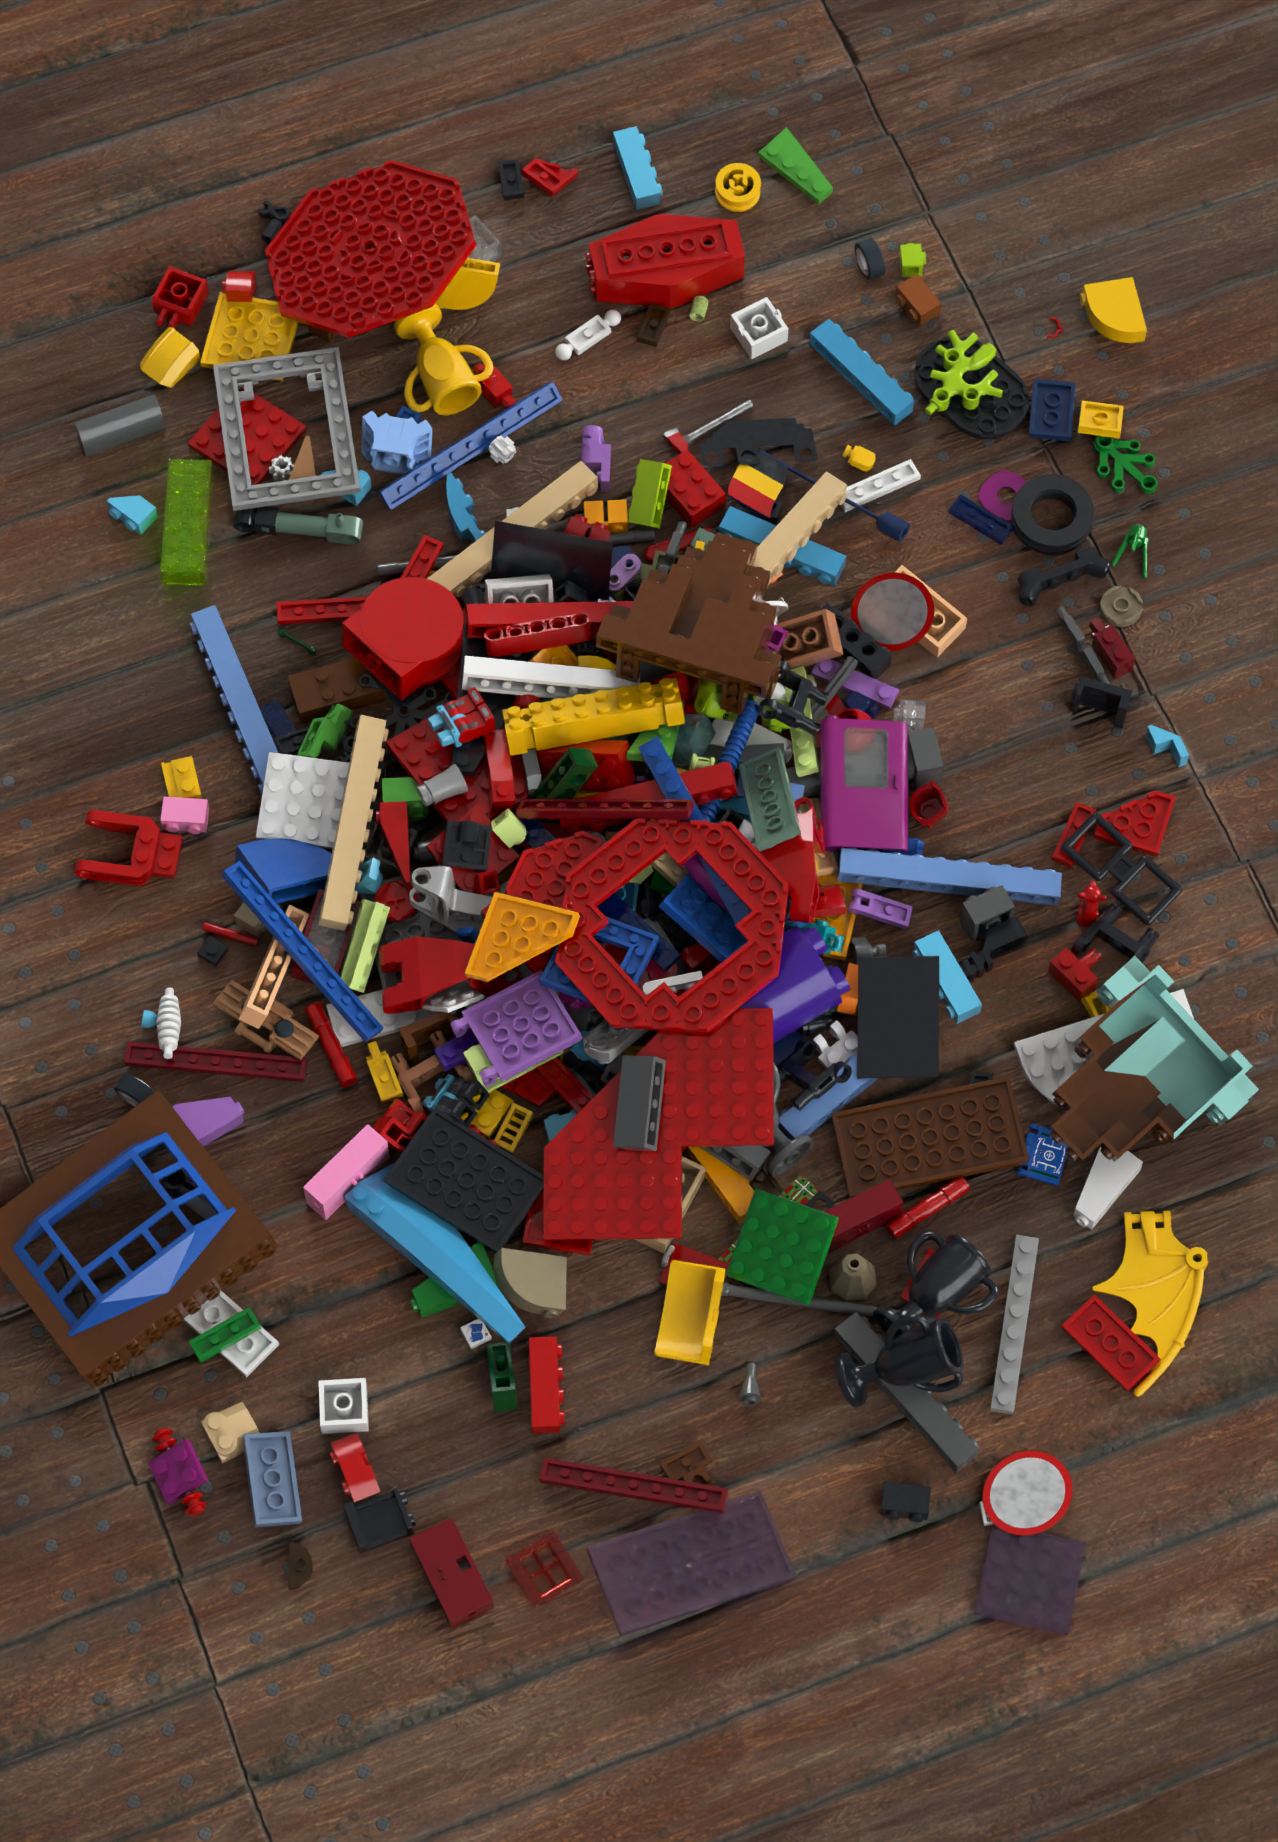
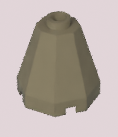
(852, 1278)

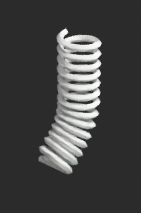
(666, 1256)

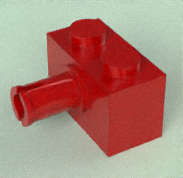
(1075, 972)

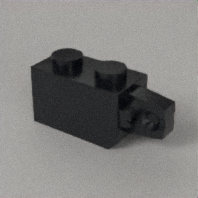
(585, 1073)

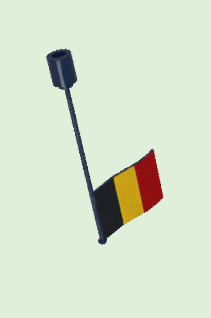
(761, 483)

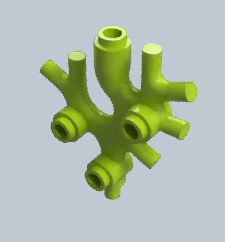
(956, 365)

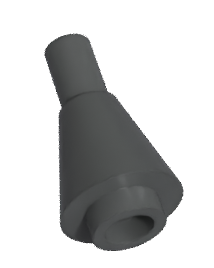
(750, 1391)

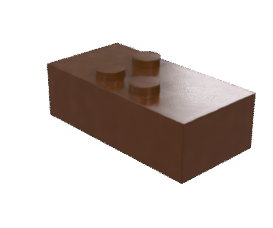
(329, 685)

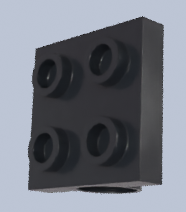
(466, 845)

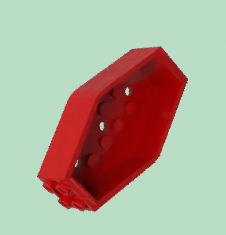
(660, 276)

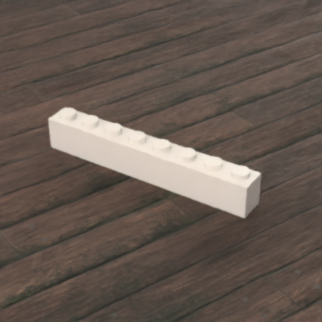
(536, 678)

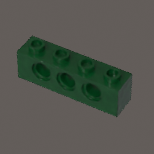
(566, 776)

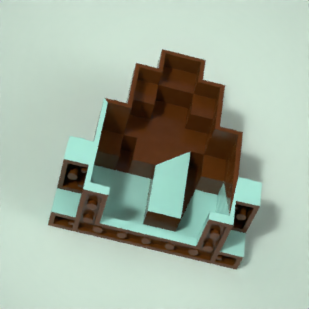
(1145, 1071)

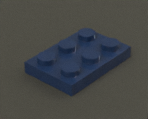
(1052, 410)

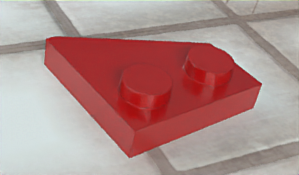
(548, 176)

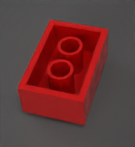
(693, 490)

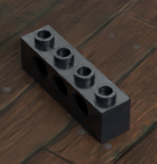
(869, 665)

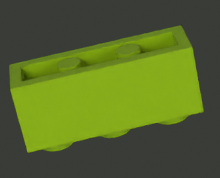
(649, 493)

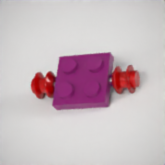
(178, 1471)

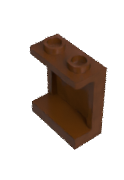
(418, 1033)

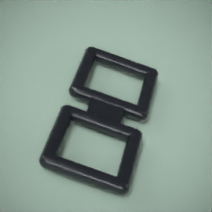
(1121, 868)

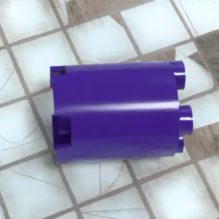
(803, 985)

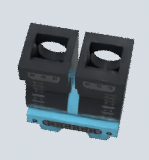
(456, 1097)

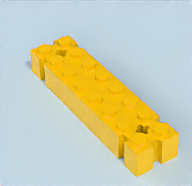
(593, 716)

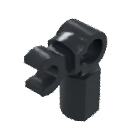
(278, 218)

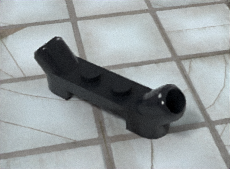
(1085, 562)

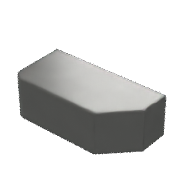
(531, 770)

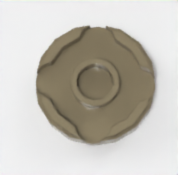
(1121, 606)

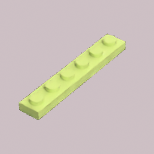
(803, 742)

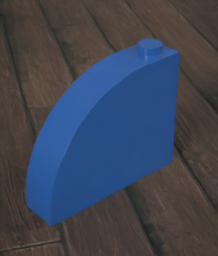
(286, 867)

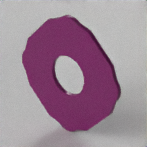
(990, 488)

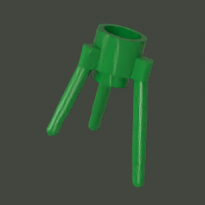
(1135, 538)

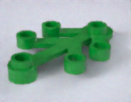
(1124, 461)

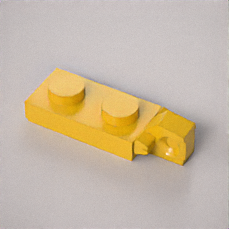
(383, 1074)

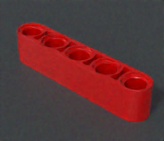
(538, 635)

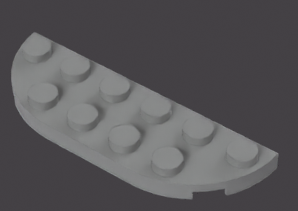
(607, 1042)

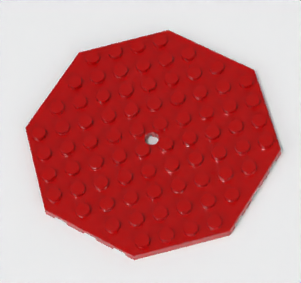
(338, 285)

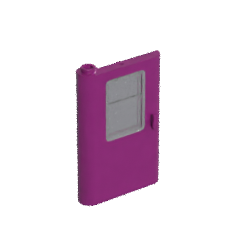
(858, 783)

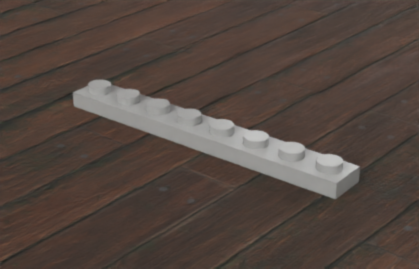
(1014, 1324)

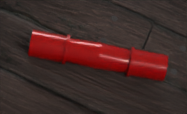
(331, 1045)
(927, 1207)

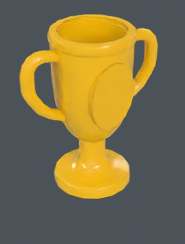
(441, 366)

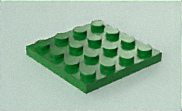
(782, 1246)

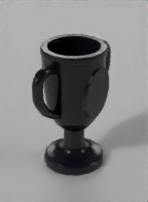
(942, 1281)
(908, 1360)

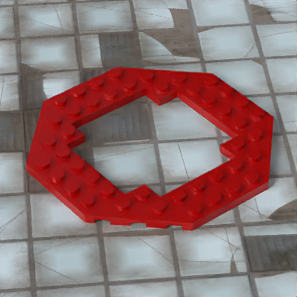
(722, 988)

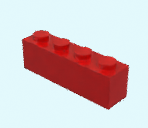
(545, 1385)

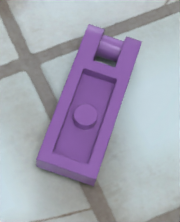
(880, 908)

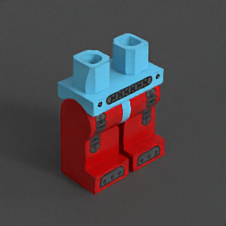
(462, 719)

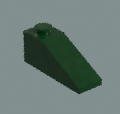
(502, 1376)

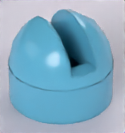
(149, 1019)

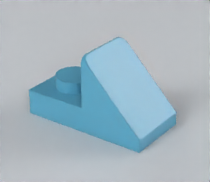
(370, 877)

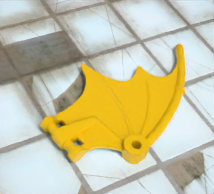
(1160, 1284)

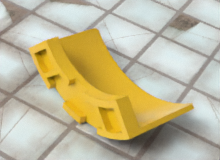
(690, 1312)

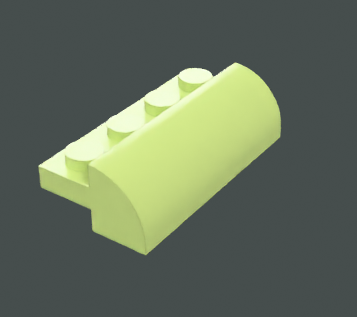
(363, 944)

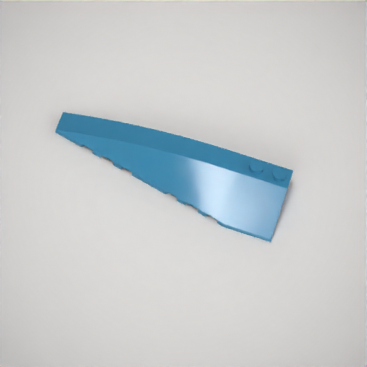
(434, 1249)

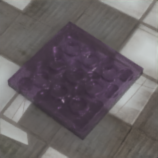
(1030, 1580)

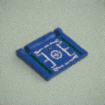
(1044, 1155)

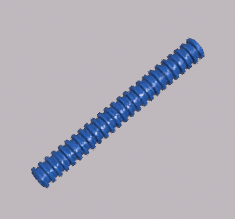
(733, 750)

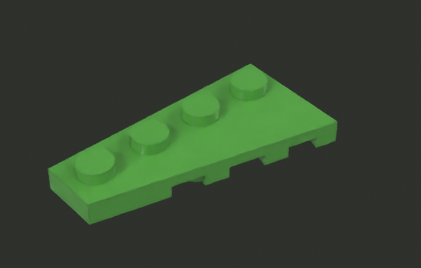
(795, 165)
(667, 735)

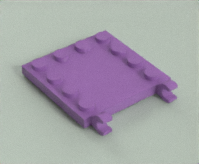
(518, 1027)

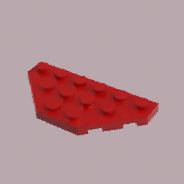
(543, 870)

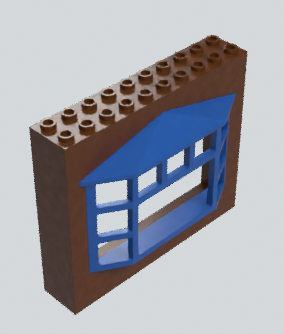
(165, 1286)

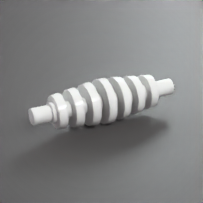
(168, 1023)

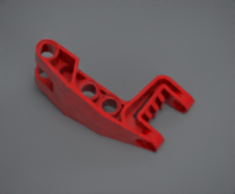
(796, 864)
(428, 968)

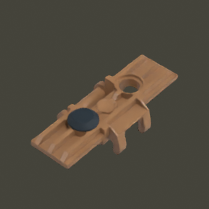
(283, 1030)

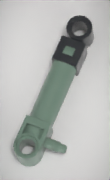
(269, 521)

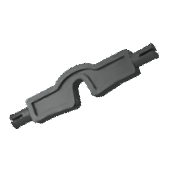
(673, 547)
(1078, 640)

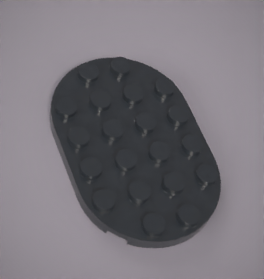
(994, 415)

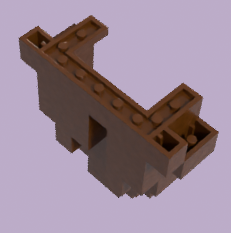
(701, 622)

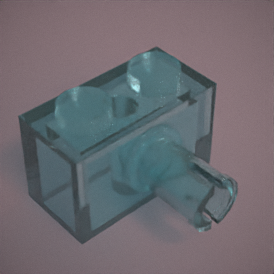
(694, 737)

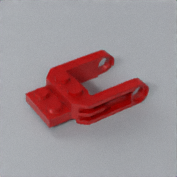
(151, 855)

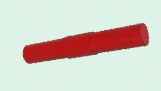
(230, 934)

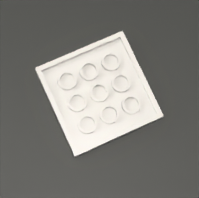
(301, 799)

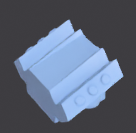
(395, 442)

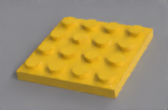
(247, 332)

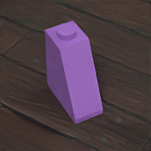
(210, 1117)

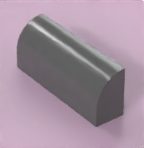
(120, 425)
(639, 1103)

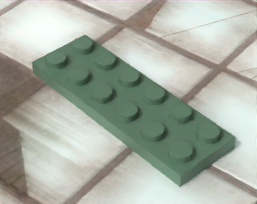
(769, 799)

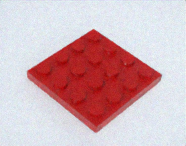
(266, 431)

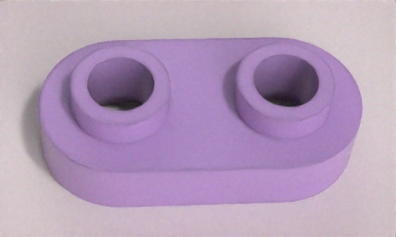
(624, 573)

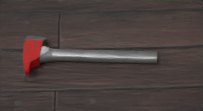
(681, 443)

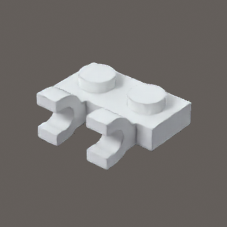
(841, 1050)

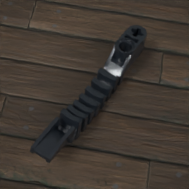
(996, 940)

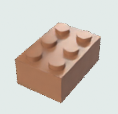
(810, 639)

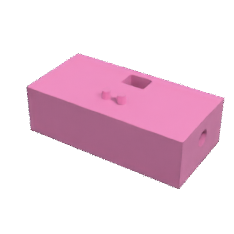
(344, 1171)

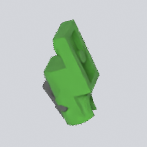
(326, 732)

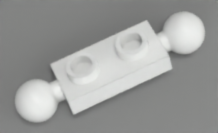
(588, 334)

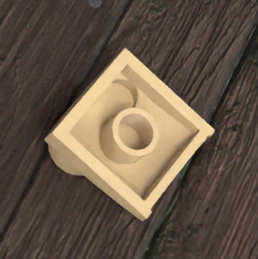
(227, 1429)

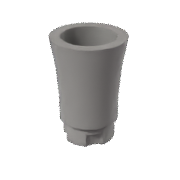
(442, 786)

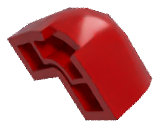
(399, 1125)

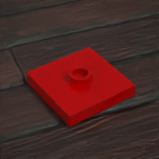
(830, 902)

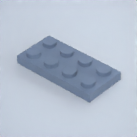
(272, 1479)

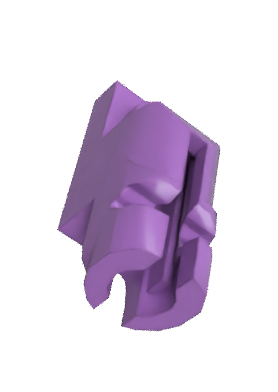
(596, 454)

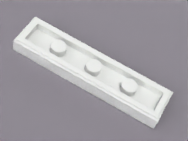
(881, 484)

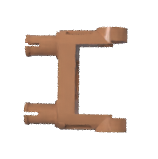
(414, 1076)

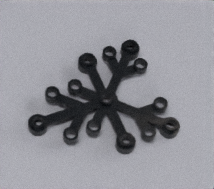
(396, 716)

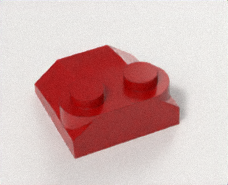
(698, 959)

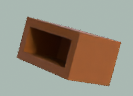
(918, 300)

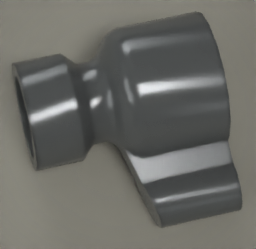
(863, 949)

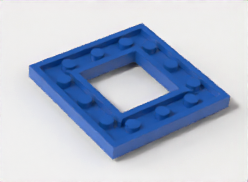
(637, 942)

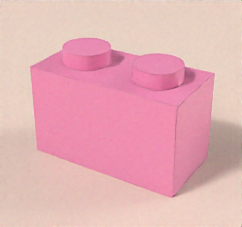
(184, 815)

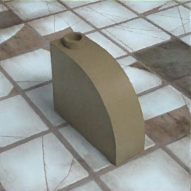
(532, 1280)

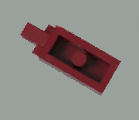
(1111, 649)

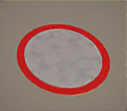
(893, 610)
(1046, 1490)

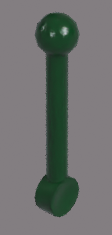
(283, 633)

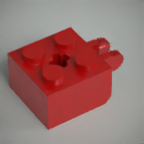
(179, 297)

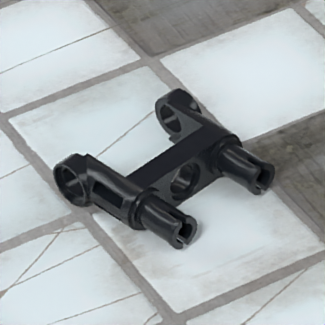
(793, 713)
(1103, 929)
(813, 1087)

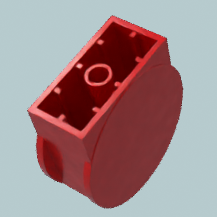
(406, 634)

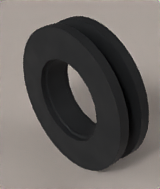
(1046, 540)

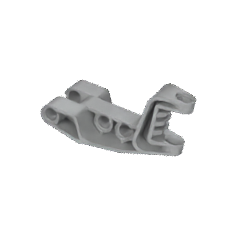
(445, 903)

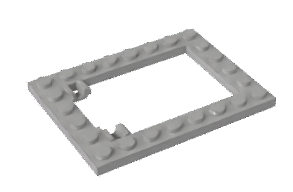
(243, 375)

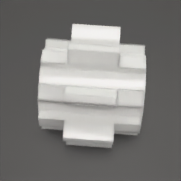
(502, 449)
(281, 468)

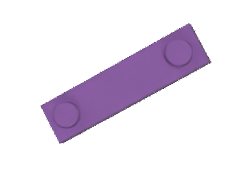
(879, 692)

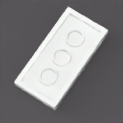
(243, 1355)

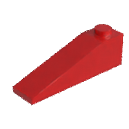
(499, 771)
(394, 826)

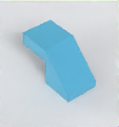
(1163, 740)

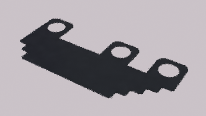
(757, 433)

